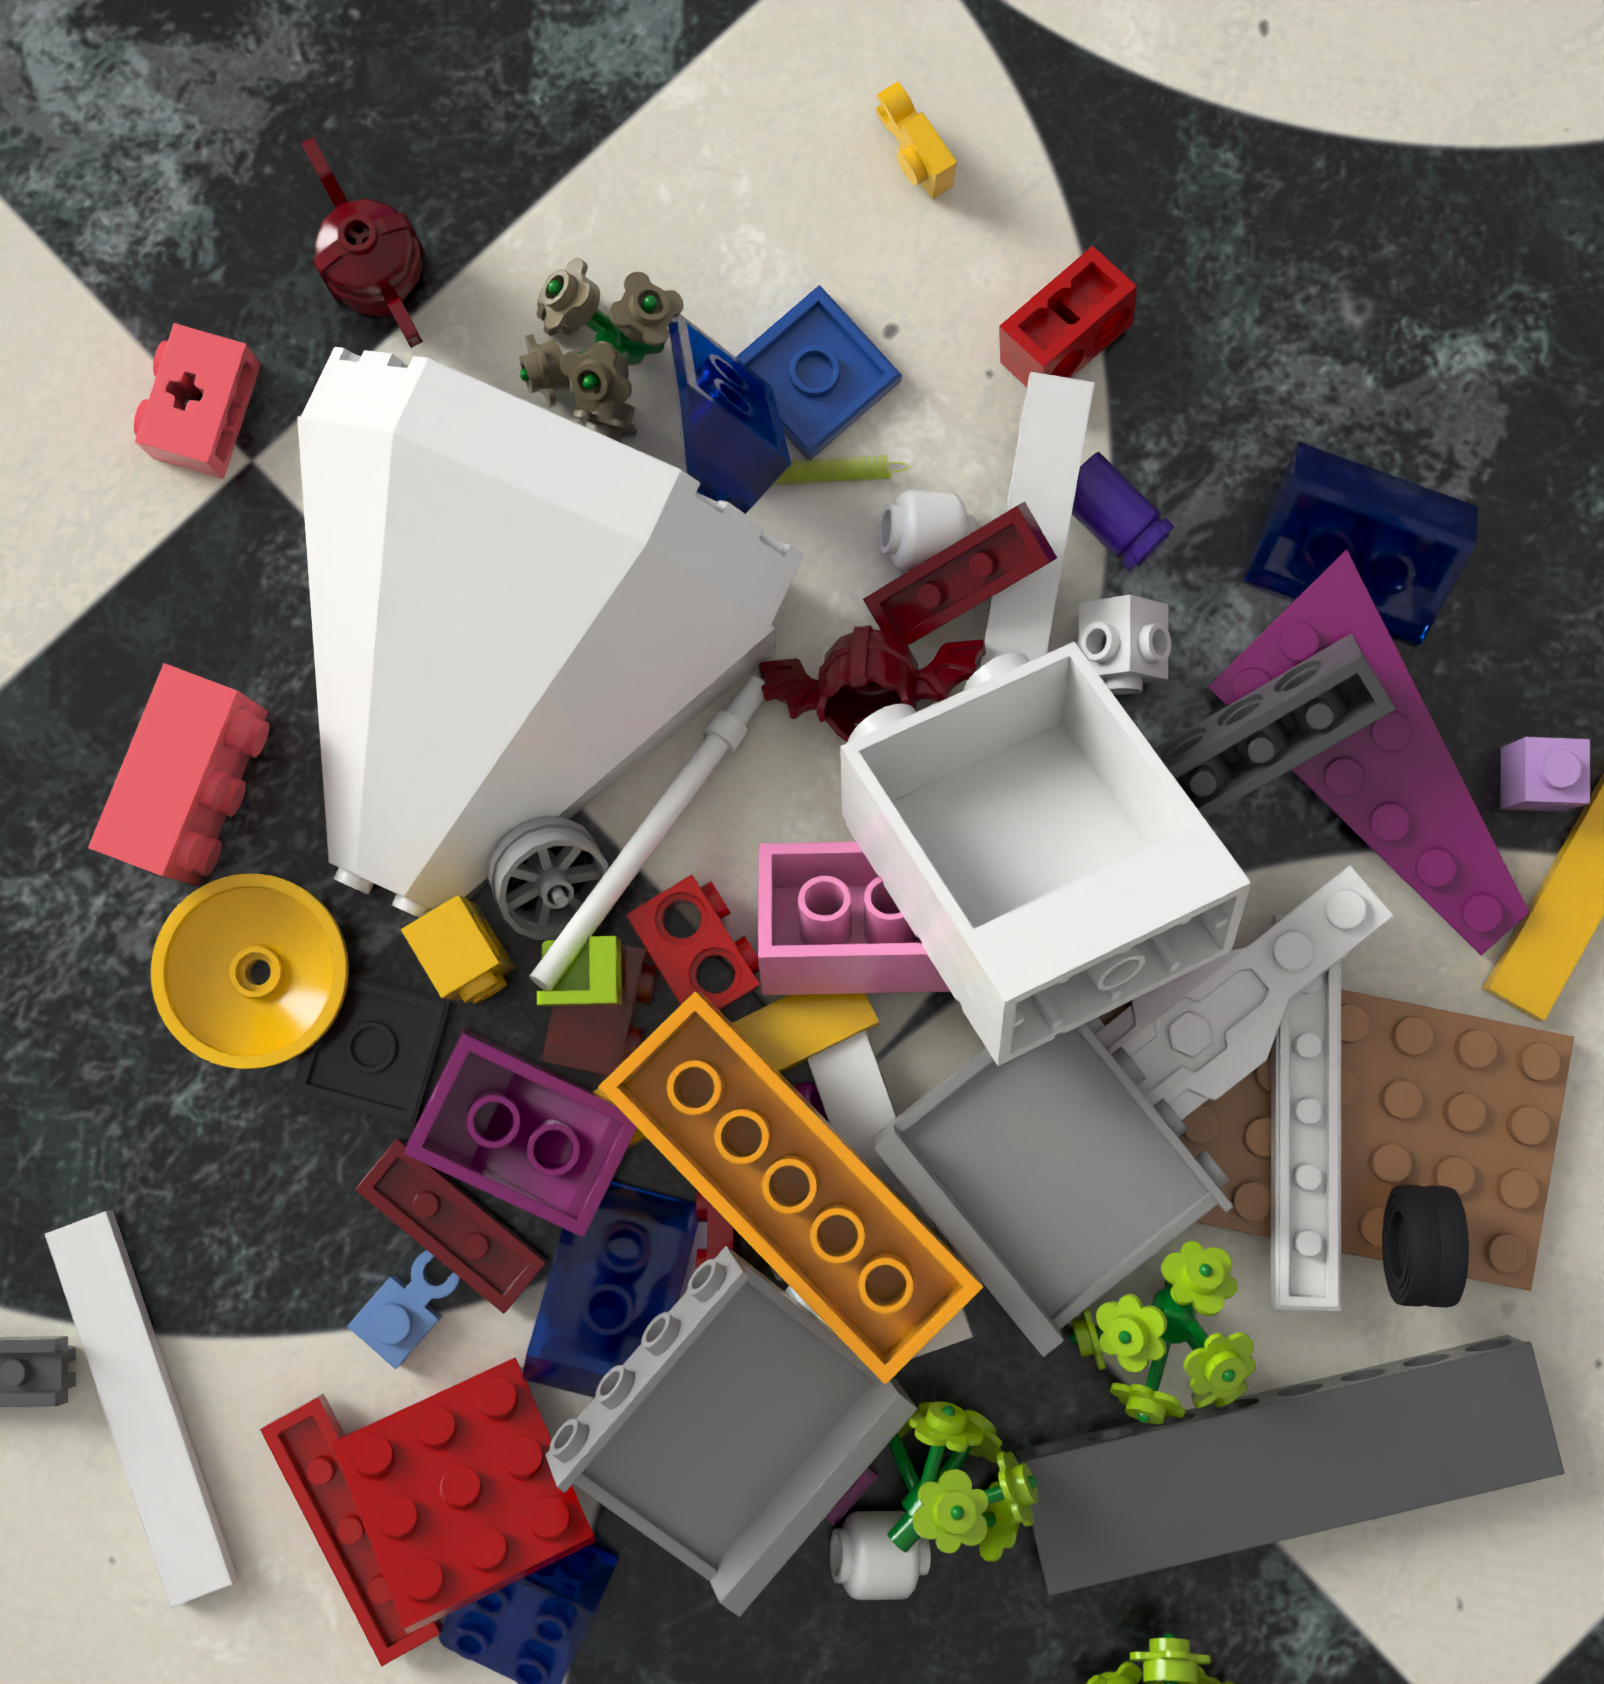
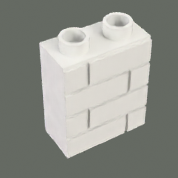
(1038, 848)

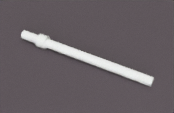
(721, 736)

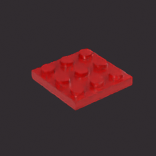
(460, 1495)

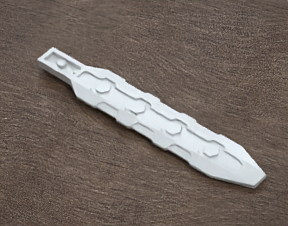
(1222, 1018)

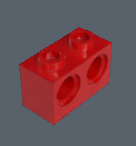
(1069, 319)
(682, 957)

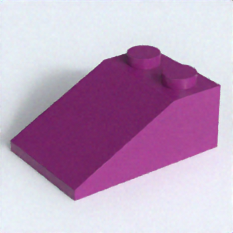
(521, 1133)

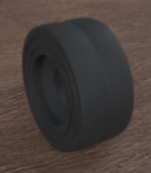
(1425, 1246)

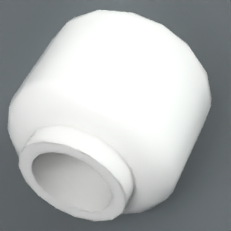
(922, 526)
(870, 1562)

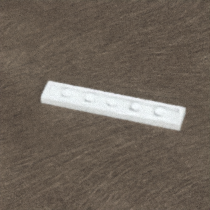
(1046, 479)
(858, 1109)
(1307, 1149)
(141, 1408)

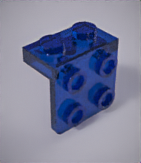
(534, 1623)

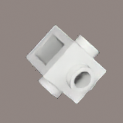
(1125, 641)

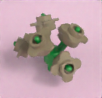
(622, 339)

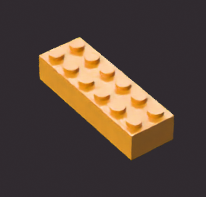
(792, 1186)

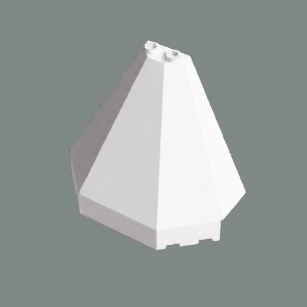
(501, 615)

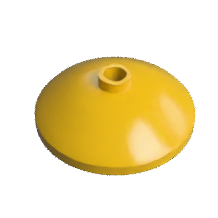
(207, 961)

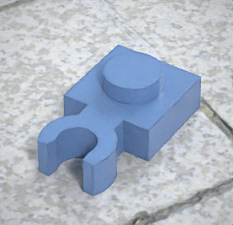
(401, 1313)

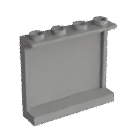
(1051, 1175)
(730, 1429)

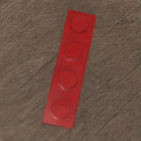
(311, 1469)

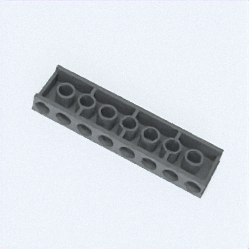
(1290, 1462)

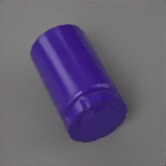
(1118, 513)

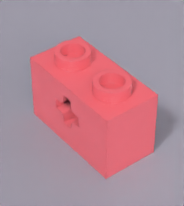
(206, 430)

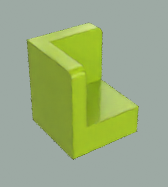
(590, 978)

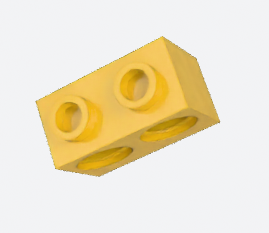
(459, 951)

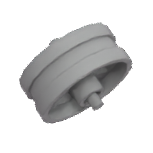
(546, 874)

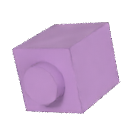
(1545, 774)

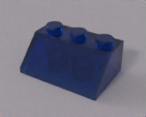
(724, 419)
(1398, 534)

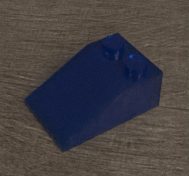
(609, 1287)

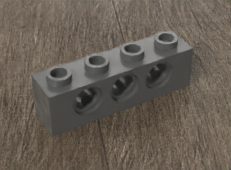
(1277, 726)

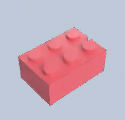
(181, 777)

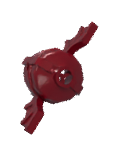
(371, 274)
(865, 675)

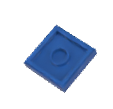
(819, 371)

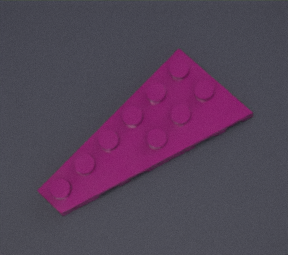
(1394, 775)

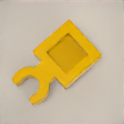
(921, 149)

